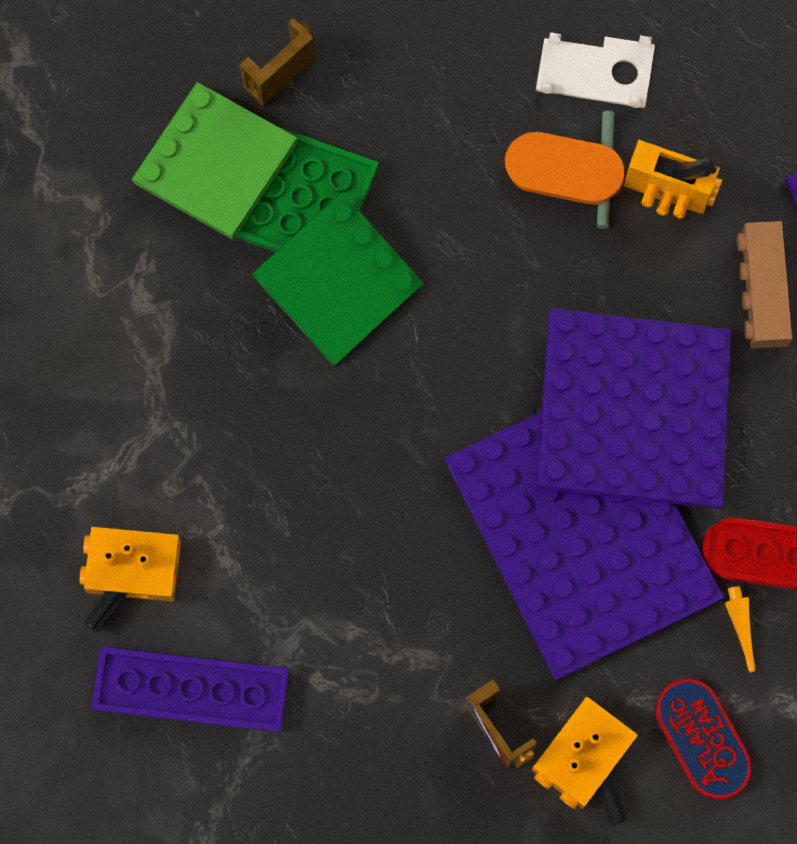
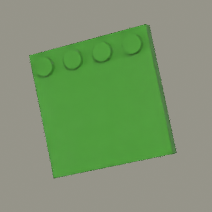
(215, 160)

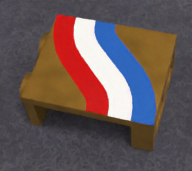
(479, 700)

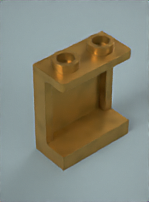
(283, 68)

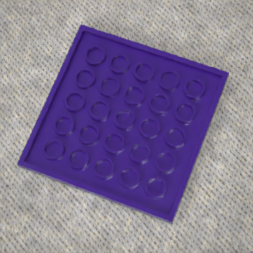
(634, 409)

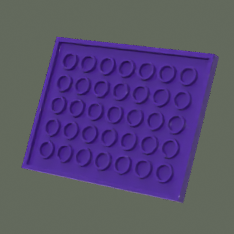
(579, 564)

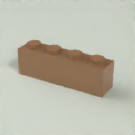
(766, 285)

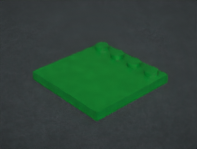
(303, 188)
(337, 279)

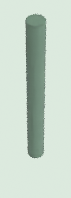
(607, 140)

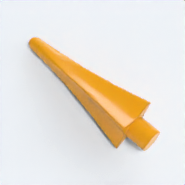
(739, 612)

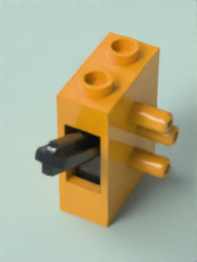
(672, 179)
(128, 566)
(583, 757)

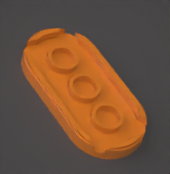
(564, 168)

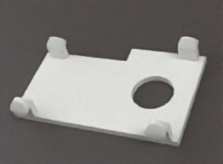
(587, 69)

